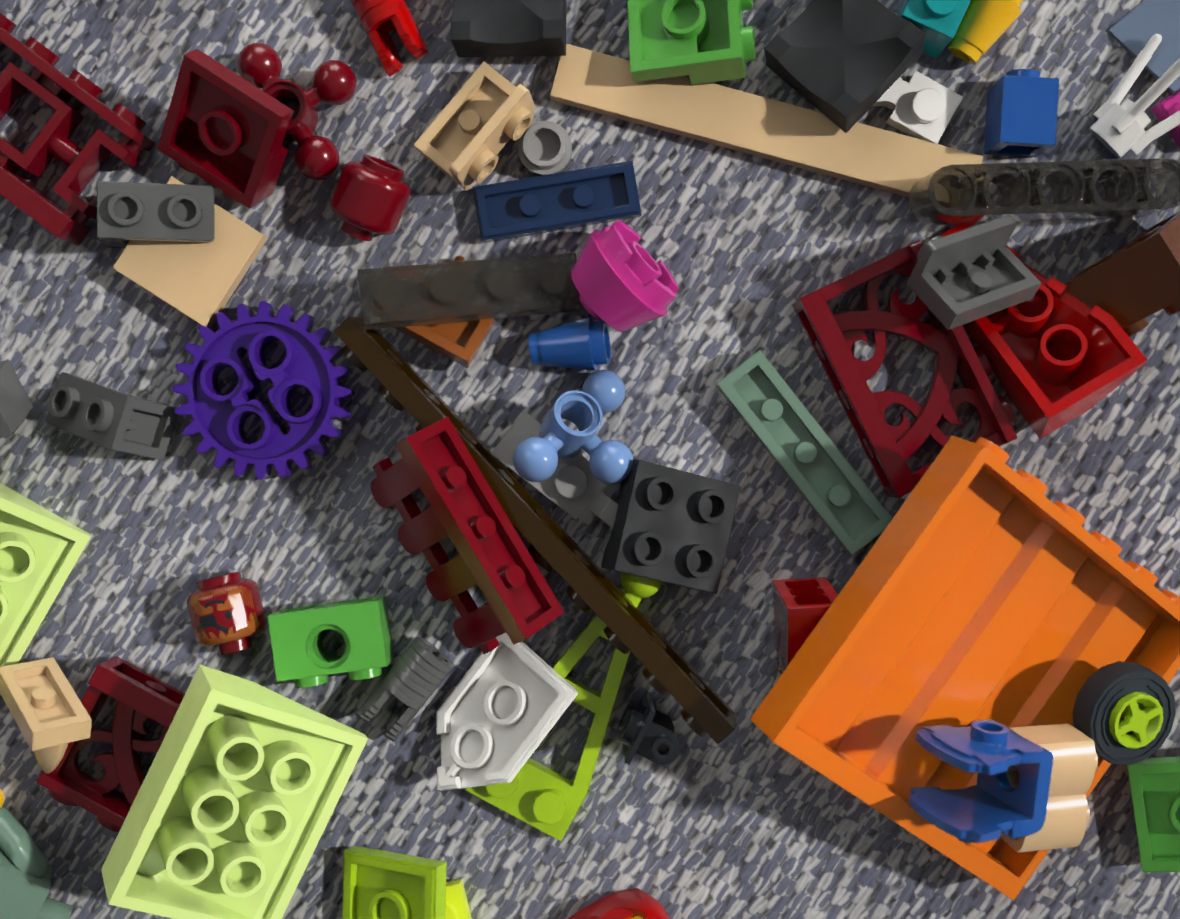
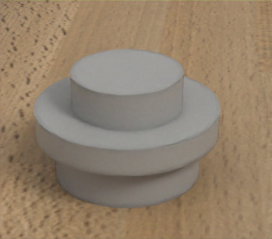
(545, 148)

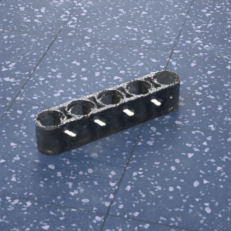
(1072, 186)

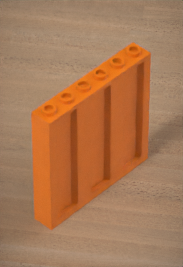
(957, 616)

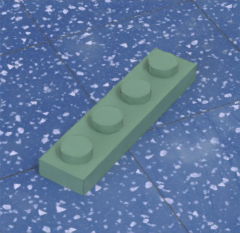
(804, 453)

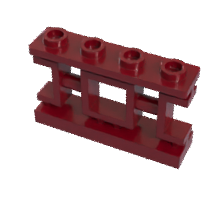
(53, 139)

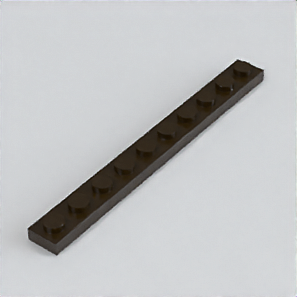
(549, 542)

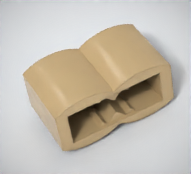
(1071, 778)

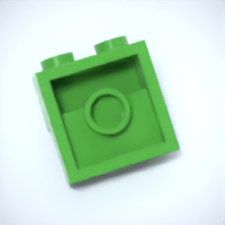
(689, 39)
(1157, 812)

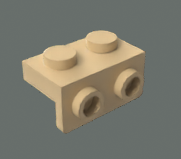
(477, 126)

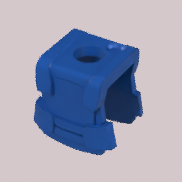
(992, 805)

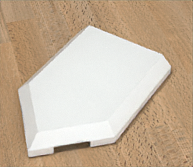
(498, 716)

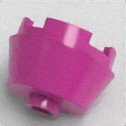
(621, 279)

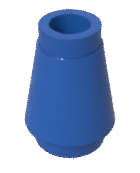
(572, 345)

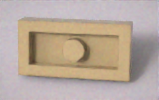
(44, 709)

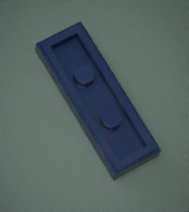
(557, 201)

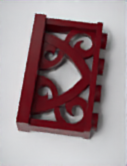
(886, 444)
(138, 699)

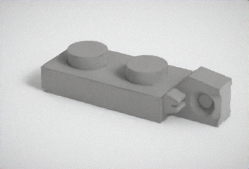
(571, 485)

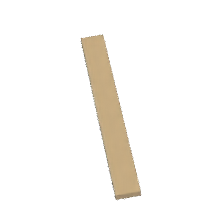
(752, 124)

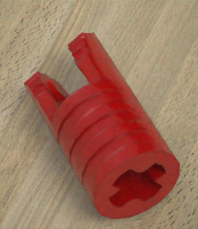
(382, 17)

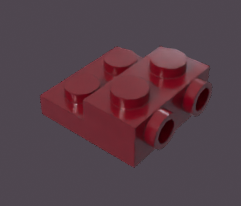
(225, 130)

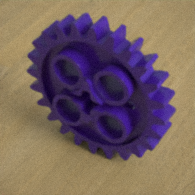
(222, 416)

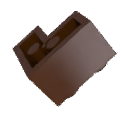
(1136, 277)

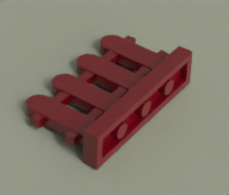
(479, 529)

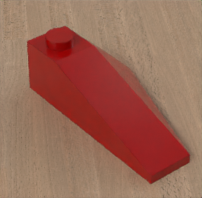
(1054, 353)

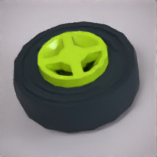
(1125, 712)

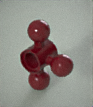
(332, 83)

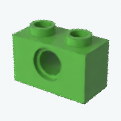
(299, 647)

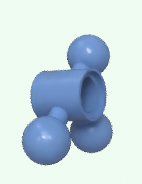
(609, 460)

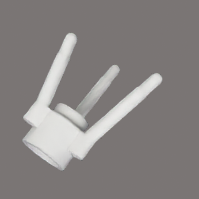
(1123, 126)

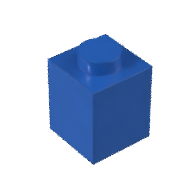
(1021, 114)

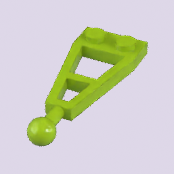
(538, 792)

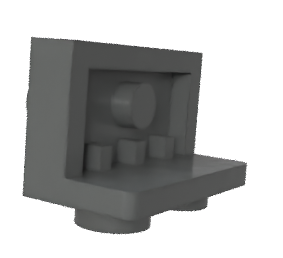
(971, 273)

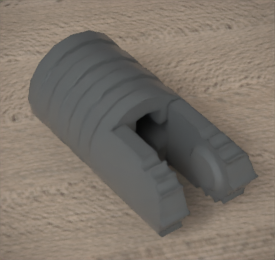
(409, 680)

